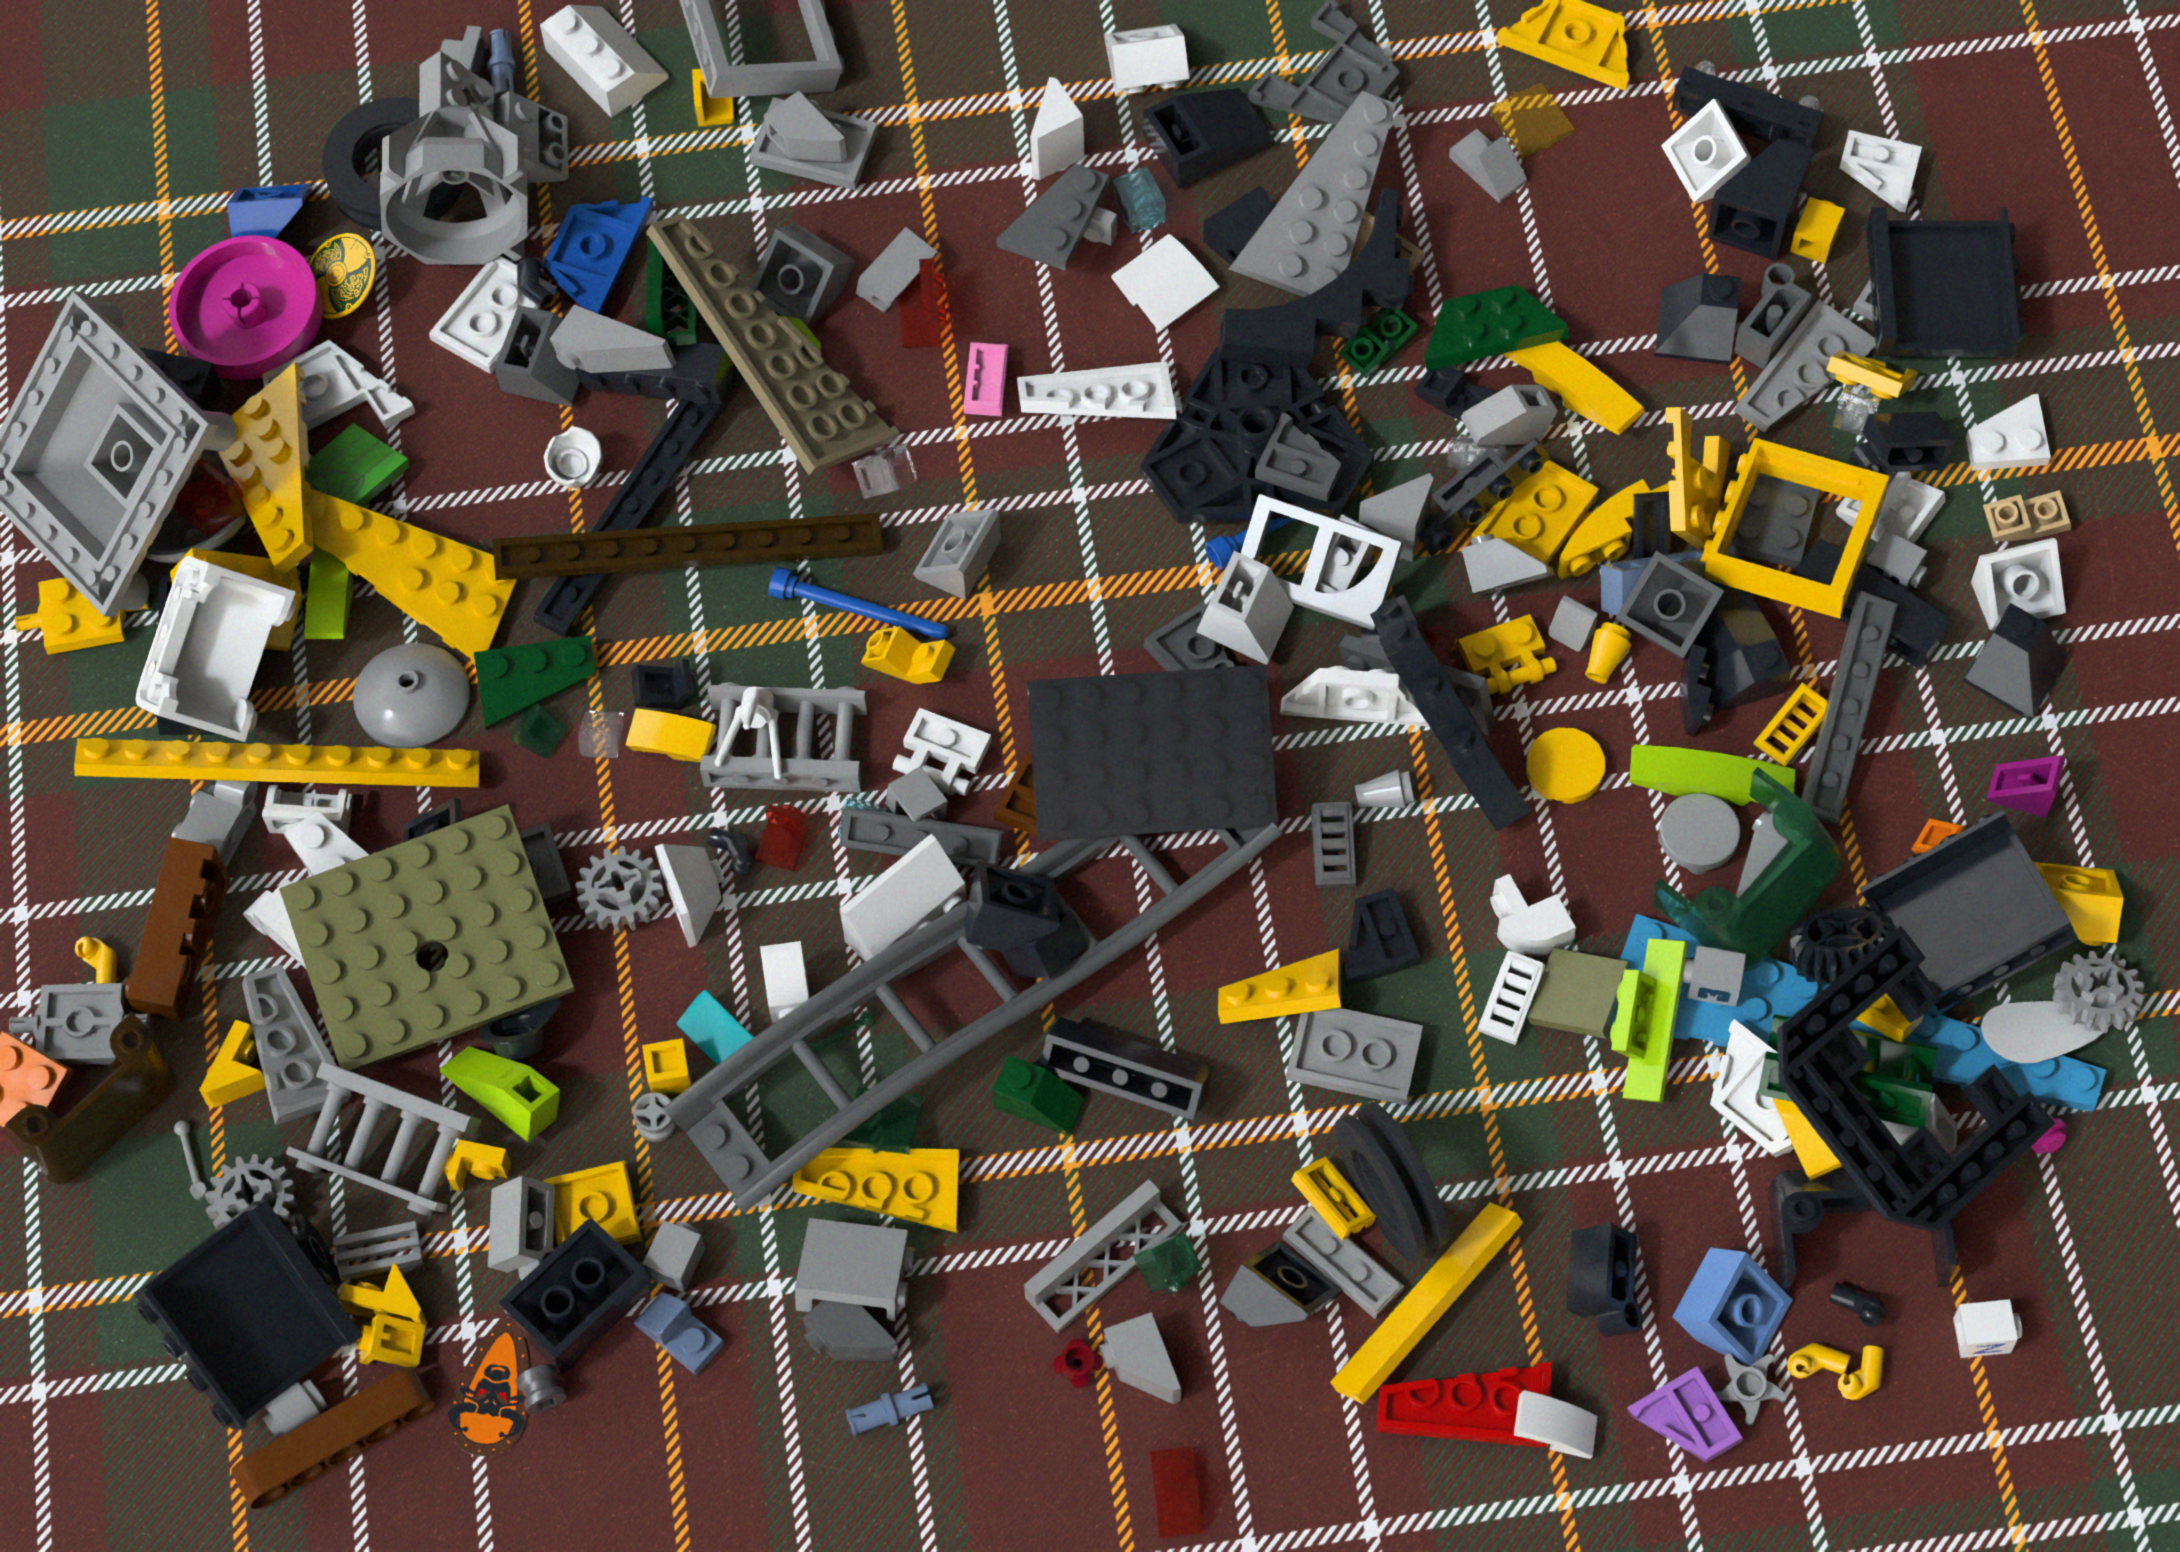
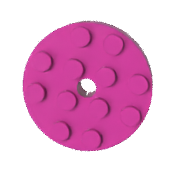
(246, 306)

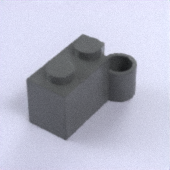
(1773, 317)

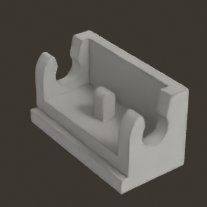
(893, 270)

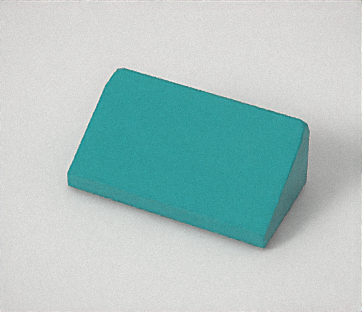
(713, 1028)

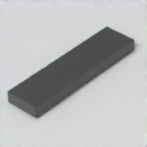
(899, 834)

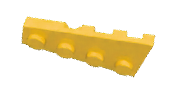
(899, 1185)

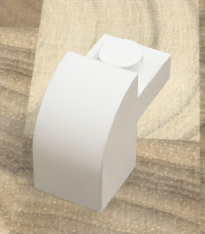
(1530, 929)

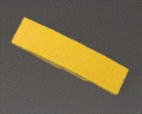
(1580, 385)

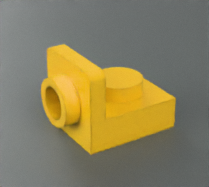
(479, 1159)
(391, 1341)

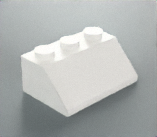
(601, 56)
(902, 899)

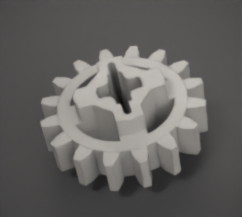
(601, 896)
(2098, 991)
(229, 1203)

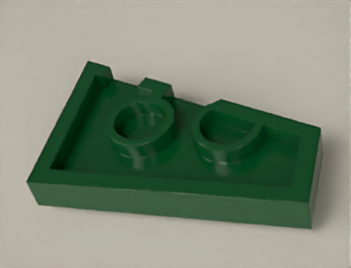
(529, 673)

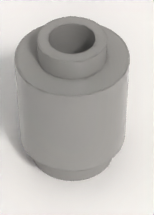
(293, 1408)

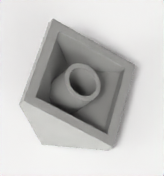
(1400, 513)
(960, 551)

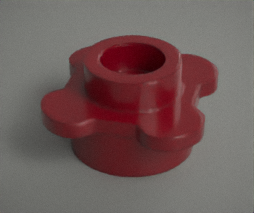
(1078, 1351)

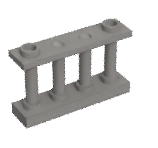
(800, 771)
(414, 1111)

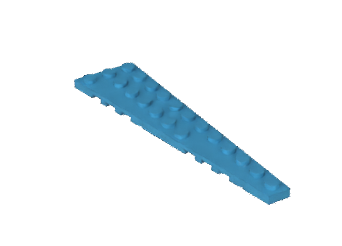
(1780, 991)

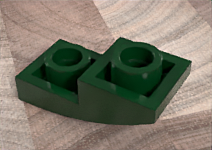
(1379, 342)

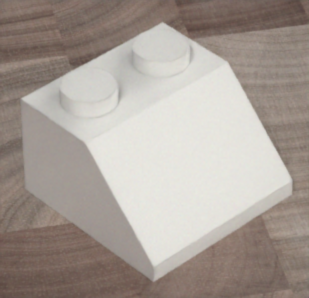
(1147, 58)

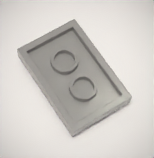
(846, 174)
(1355, 1053)

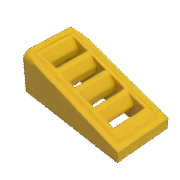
(1810, 699)

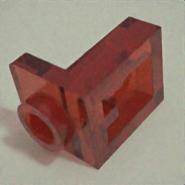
(782, 837)

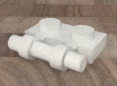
(947, 742)

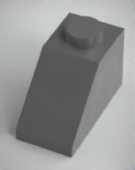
(848, 1333)

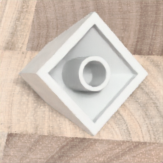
(691, 886)

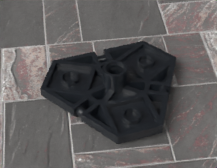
(1210, 466)

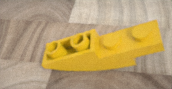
(1604, 532)

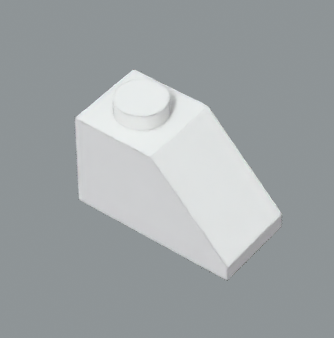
(784, 978)

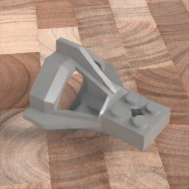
(454, 144)

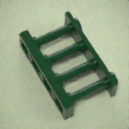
(1891, 1082)

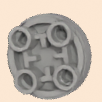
(1699, 832)

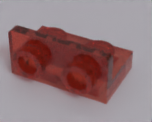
(210, 501)

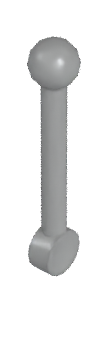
(197, 1188)

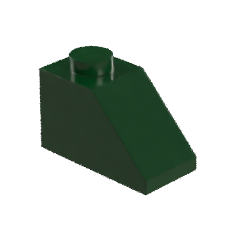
(1036, 1096)

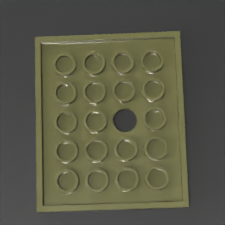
(448, 887)

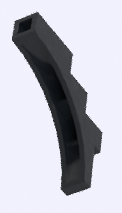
(1293, 331)
(1447, 713)

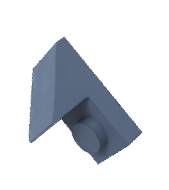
(679, 1333)

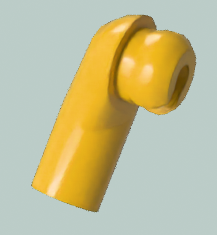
(99, 957)
(1814, 1358)

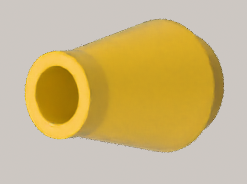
(1607, 650)

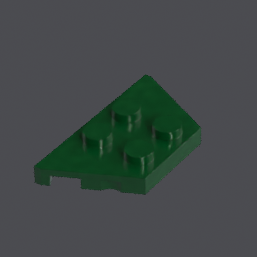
(1490, 325)

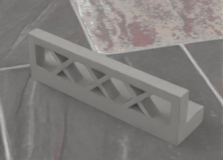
(1093, 1244)

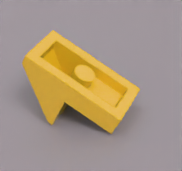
(229, 1075)
(395, 1301)

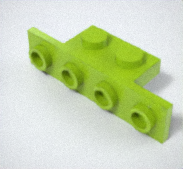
(1648, 1018)

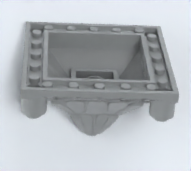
(100, 453)

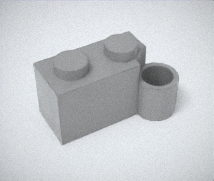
(220, 816)
(521, 1225)

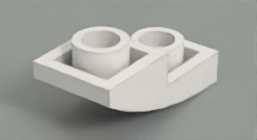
(1557, 1423)

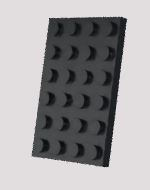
(1152, 752)

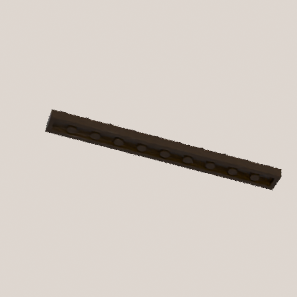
(687, 546)

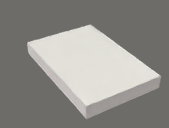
(483, 314)

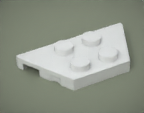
(1353, 696)
(1738, 1088)

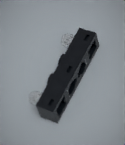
(1748, 109)

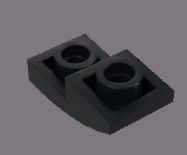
(1692, 694)

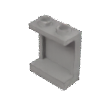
(854, 1266)

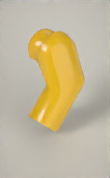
(1865, 1379)

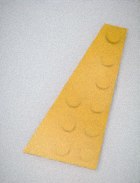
(271, 466)
(417, 571)

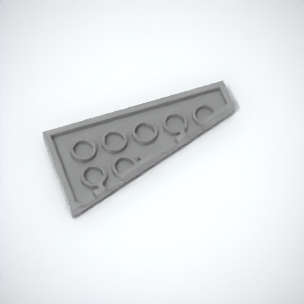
(1319, 216)

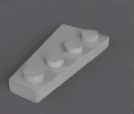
(1801, 366)
(286, 1045)

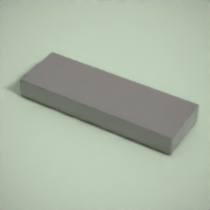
(1343, 1263)

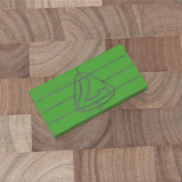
(354, 467)

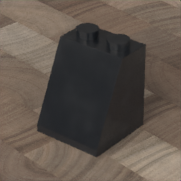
(1761, 200)

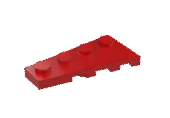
(1462, 1407)

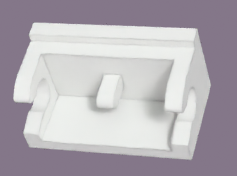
(289, 808)

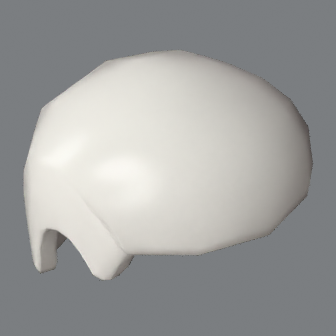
(573, 458)

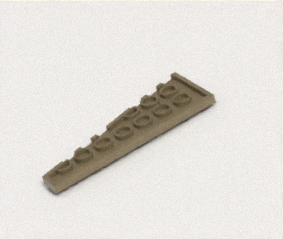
(784, 370)

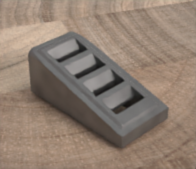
(1333, 819)

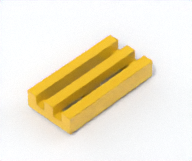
(1328, 1200)

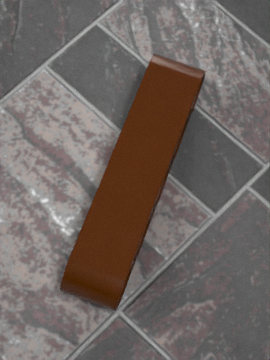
(332, 1437)

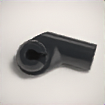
(527, 282)
(738, 849)
(1868, 1307)

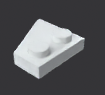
(1882, 166)
(2010, 438)

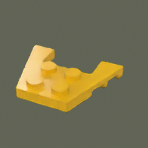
(1697, 487)

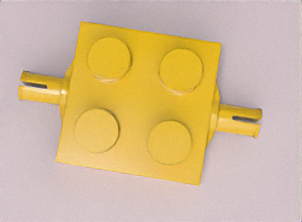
(71, 620)

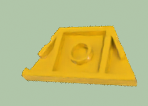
(1574, 38)

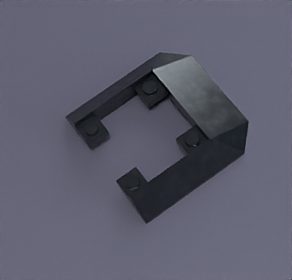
(1914, 1179)

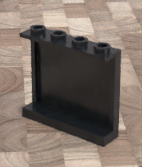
(1943, 287)
(1972, 909)
(245, 1314)

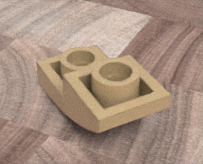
(2027, 519)

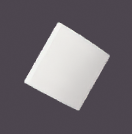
(1165, 282)
(1905, 511)

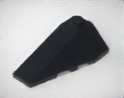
(1741, 653)

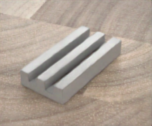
(375, 1236)

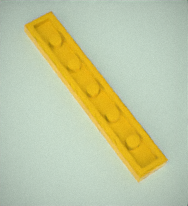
(1426, 1303)

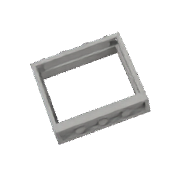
(770, 78)

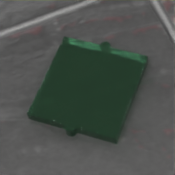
(890, 1128)

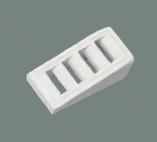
(1526, 977)

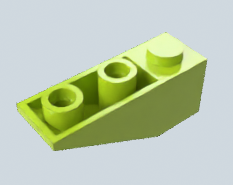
(506, 1089)

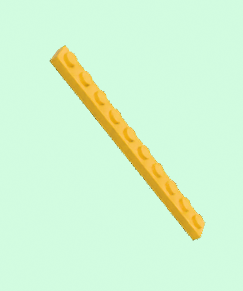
(276, 763)

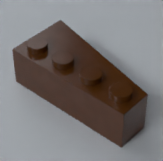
(177, 929)

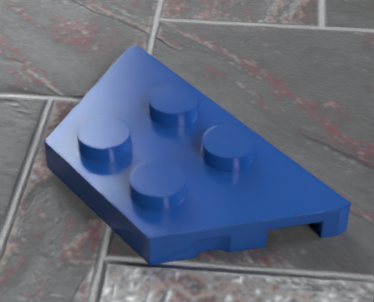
(595, 249)

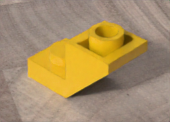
(904, 657)

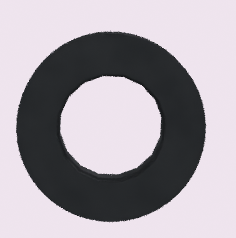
(352, 141)
(1392, 1181)

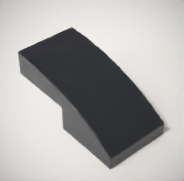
(1450, 391)

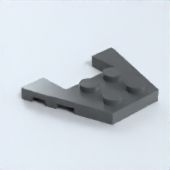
(1340, 77)

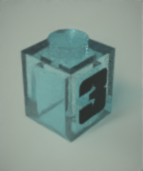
(1139, 200)

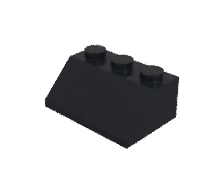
(576, 1295)

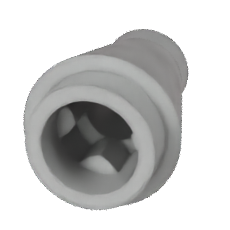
(1388, 790)

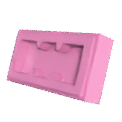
(986, 379)

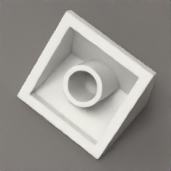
(1057, 132)
(1706, 152)
(2020, 576)

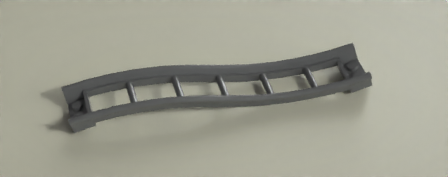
(736, 1154)

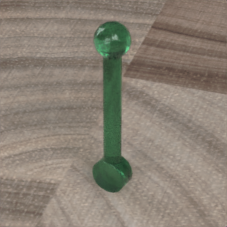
(866, 1018)

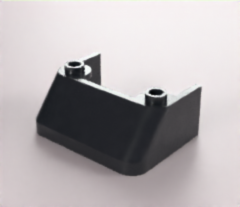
(1799, 1206)

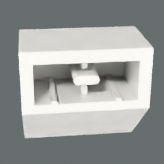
(1247, 609)

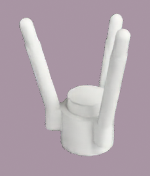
(754, 713)

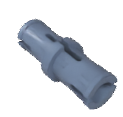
(501, 62)
(889, 1409)

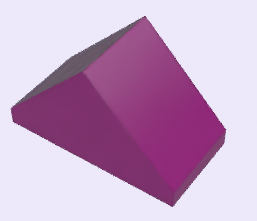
(2027, 784)

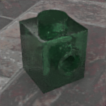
(1168, 1264)

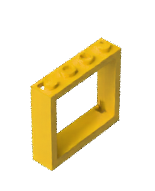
(1808, 471)

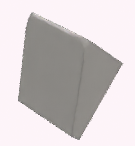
(1573, 624)

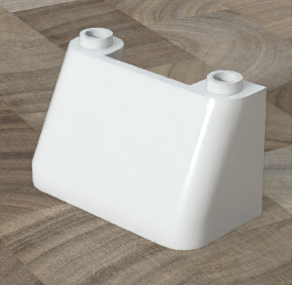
(211, 647)

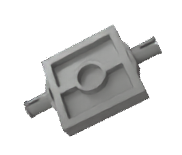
(76, 1022)

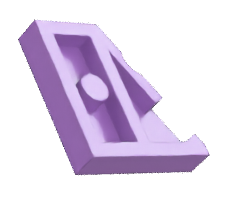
(1689, 1416)

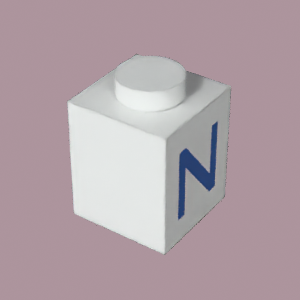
(1986, 1328)

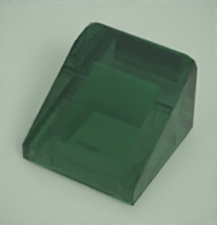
(538, 731)

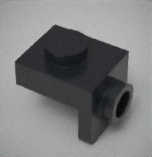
(662, 685)

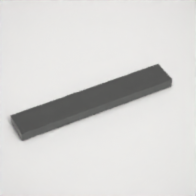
(1848, 706)

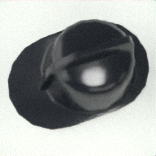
(521, 1033)

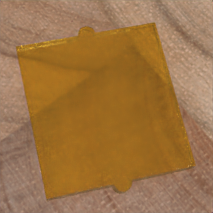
(1531, 120)

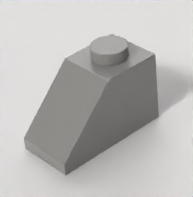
(1500, 565)
(1141, 1357)

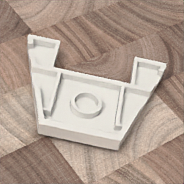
(338, 383)

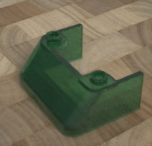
(1776, 897)

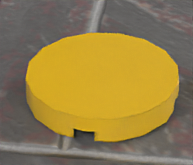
(1565, 765)

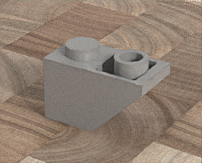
(804, 132)
(1511, 416)

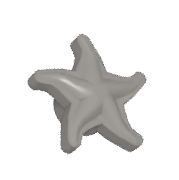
(1749, 1386)

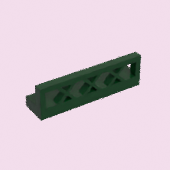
(662, 298)

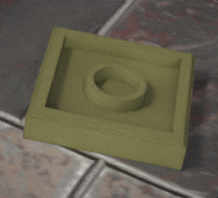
(1578, 993)

